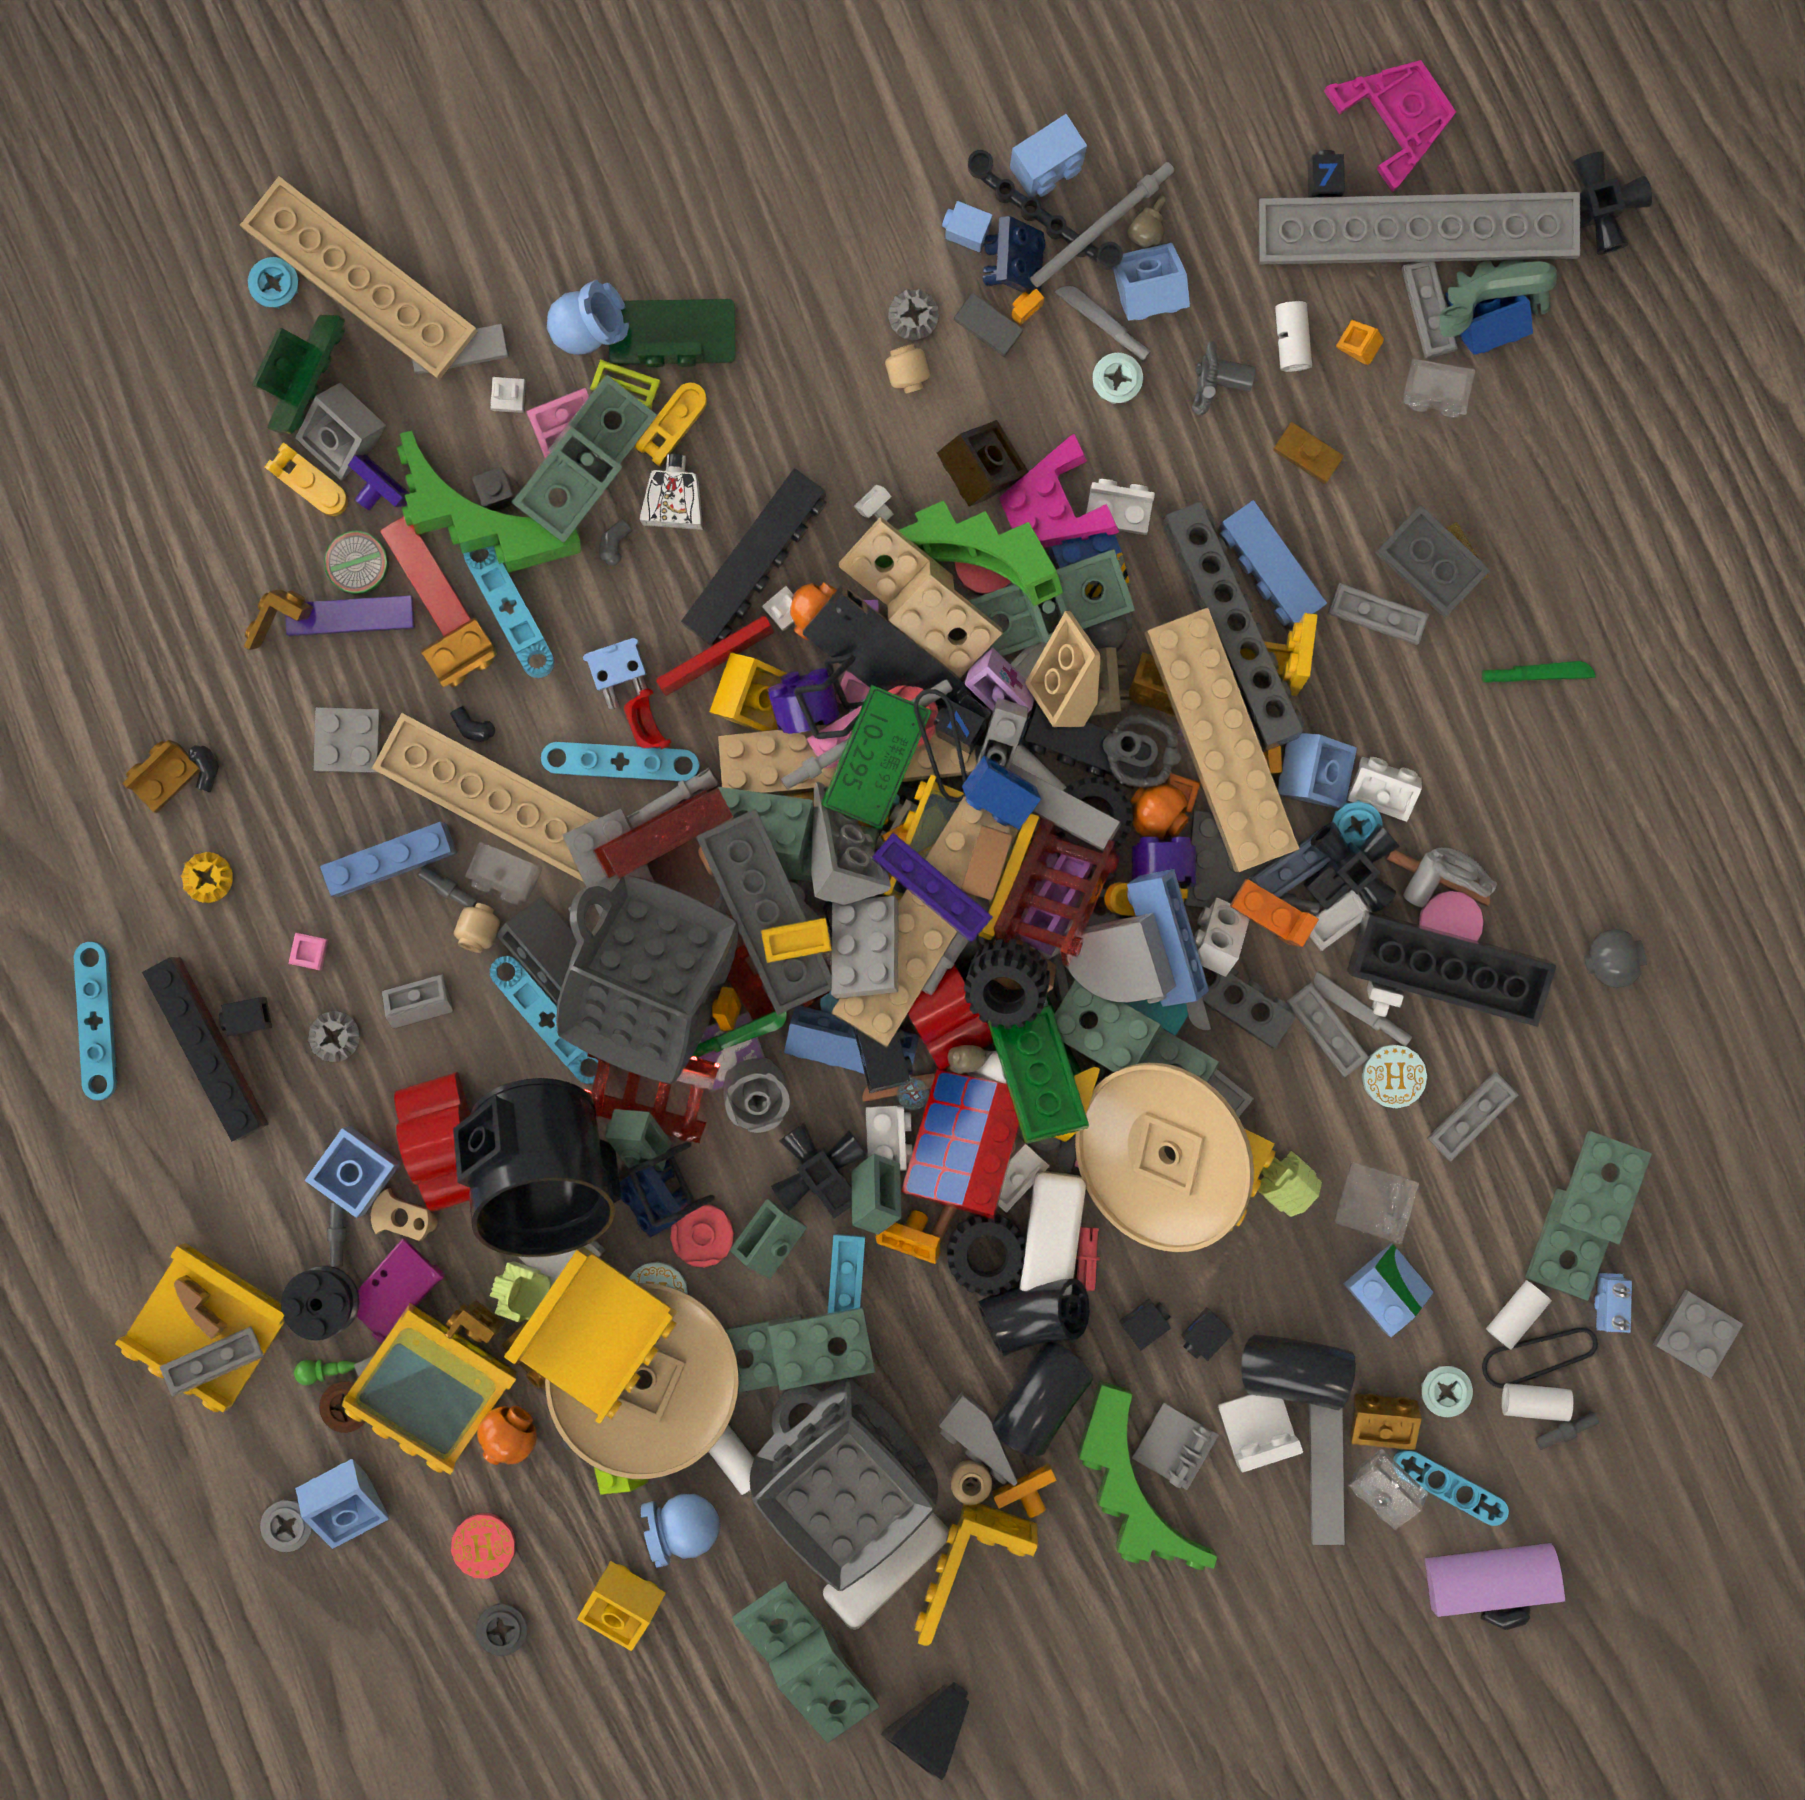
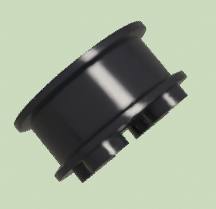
(303, 1307)

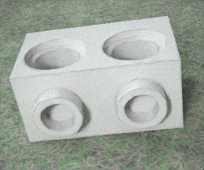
(1220, 936)

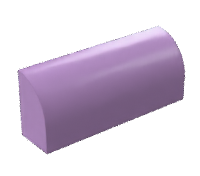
(1494, 1580)

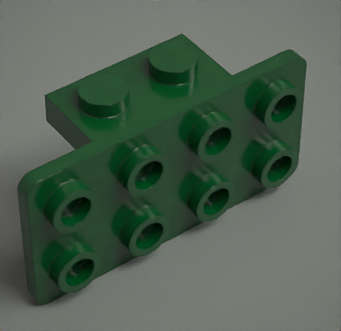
(676, 333)
(293, 369)

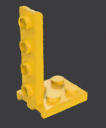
(1296, 656)
(990, 1527)

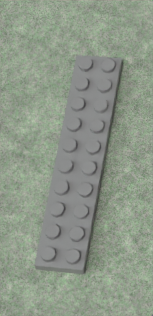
(1419, 228)

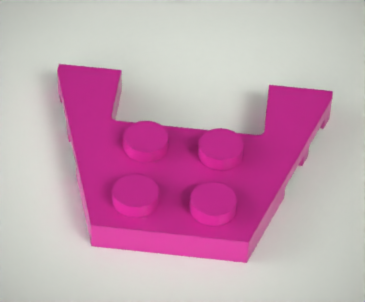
(1409, 106)
(1043, 503)

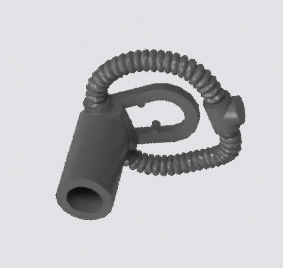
(1221, 373)
(1123, 745)

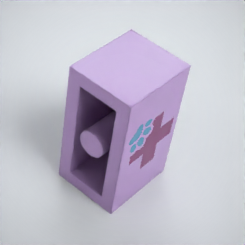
(995, 678)

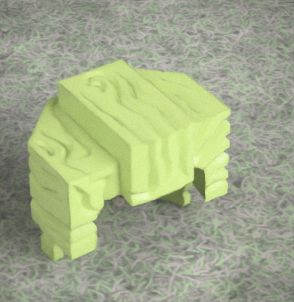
(1290, 1185)
(519, 1291)

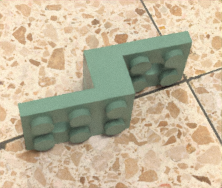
(584, 458)
(1036, 624)
(787, 826)
(1124, 1036)
(1588, 1215)
(797, 1353)
(806, 1661)

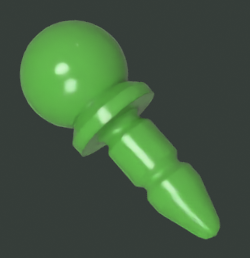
(308, 1371)

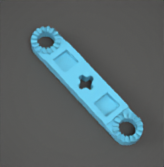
(518, 627)
(597, 759)
(92, 996)
(531, 1003)

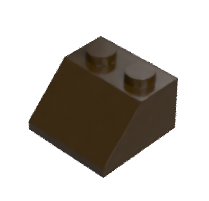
(982, 462)

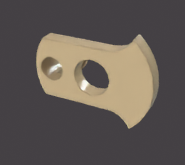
(384, 1212)

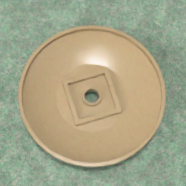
(1132, 1180)
(672, 1419)

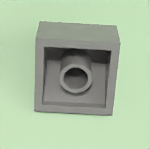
(339, 429)

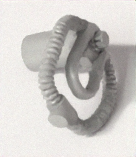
(1435, 866)

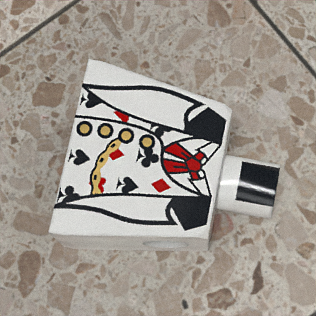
(672, 497)

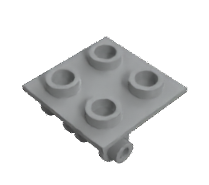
(1175, 1446)

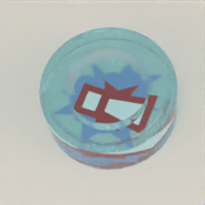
(914, 1094)

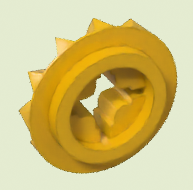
(220, 873)

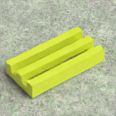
(650, 394)

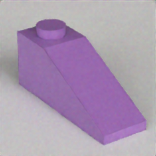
(1060, 894)

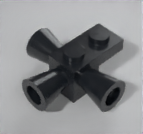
(1605, 200)
(1351, 867)
(819, 1171)

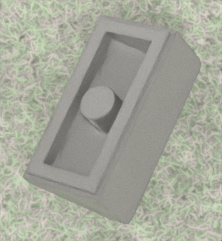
(416, 1001)

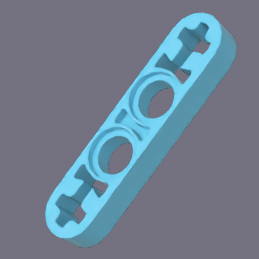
(1450, 1487)

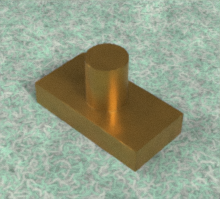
(1308, 453)

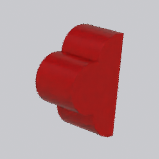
(946, 1019)
(426, 1138)

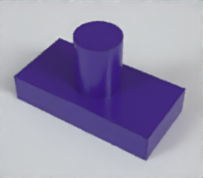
(377, 485)

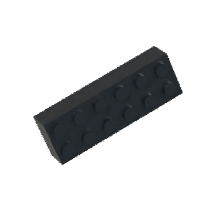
(1451, 968)

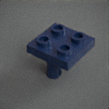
(1018, 255)
(658, 1196)

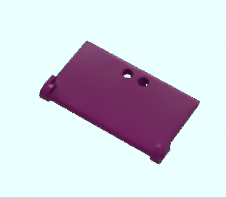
(402, 1279)

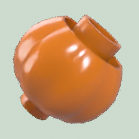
(807, 603)
(1159, 811)
(507, 1435)

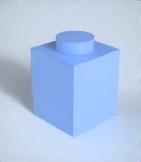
(967, 226)

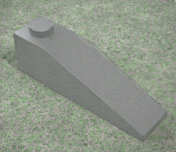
(842, 857)

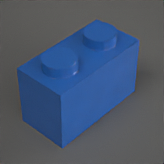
(1000, 793)

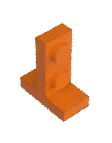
(1274, 914)

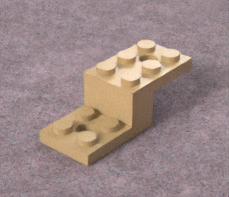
(920, 597)

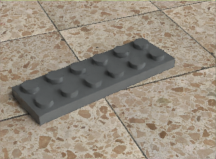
(759, 900)

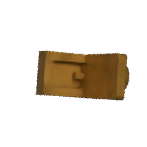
(288, 603)

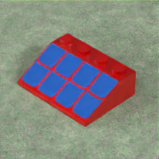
(963, 1144)

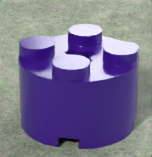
(786, 708)
(1156, 856)

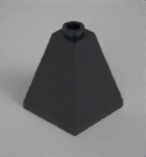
(931, 1729)

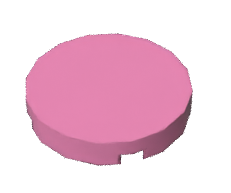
(1453, 914)

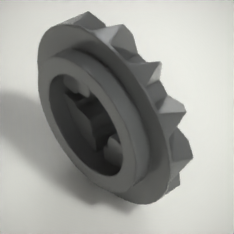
(494, 1642)

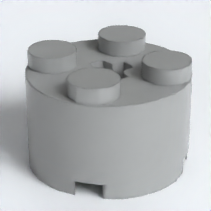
(753, 1078)

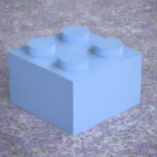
(1048, 157)
(353, 1171)

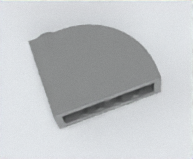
(1124, 961)

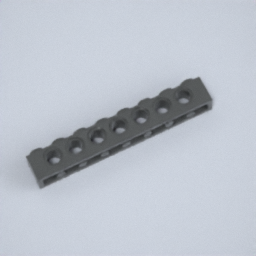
(1198, 521)
(1268, 1030)

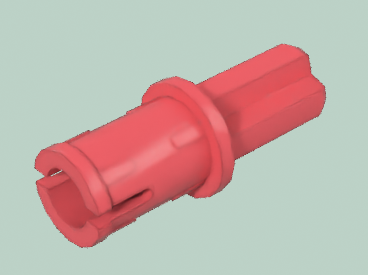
(1087, 1257)

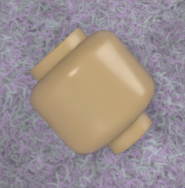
(907, 368)
(477, 928)
(971, 1493)

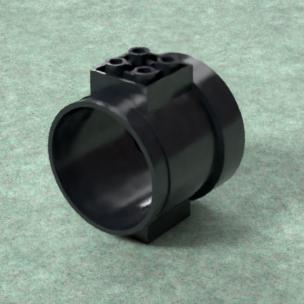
(536, 1169)

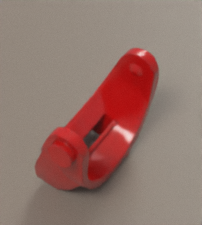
(640, 707)

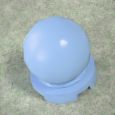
(587, 319)
(683, 1528)

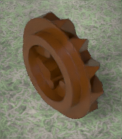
(335, 1417)

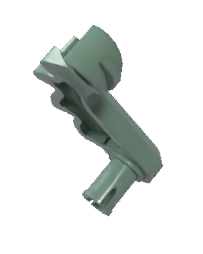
(1492, 282)

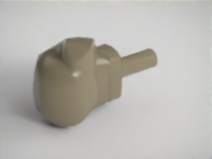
(1148, 226)
(965, 1059)

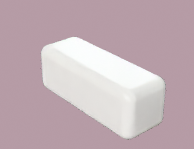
(1053, 1229)
(870, 1593)

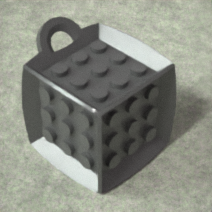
(644, 976)
(841, 1482)

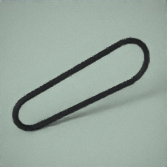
(927, 744)
(1537, 1340)

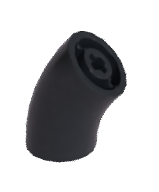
(1035, 1316)
(1298, 1371)
(1041, 1400)

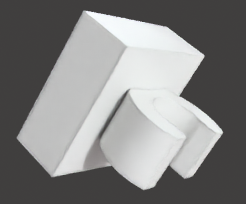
(508, 394)
(874, 504)
(779, 608)
(1383, 997)

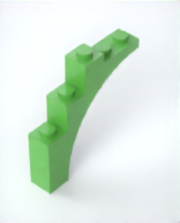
(435, 505)
(976, 542)
(1142, 1528)

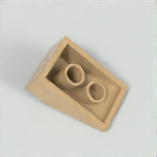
(1066, 675)

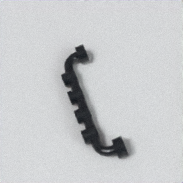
(981, 165)

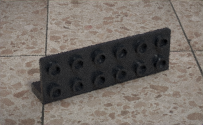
(882, 651)

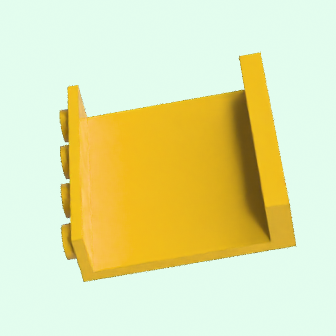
(167, 1332)
(593, 1333)

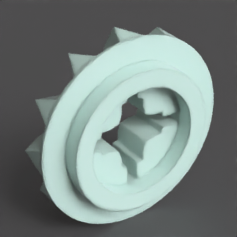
(1130, 371)
(1461, 1390)

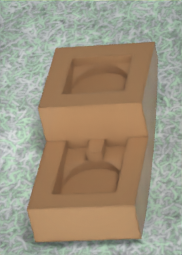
(986, 862)
(192, 1298)

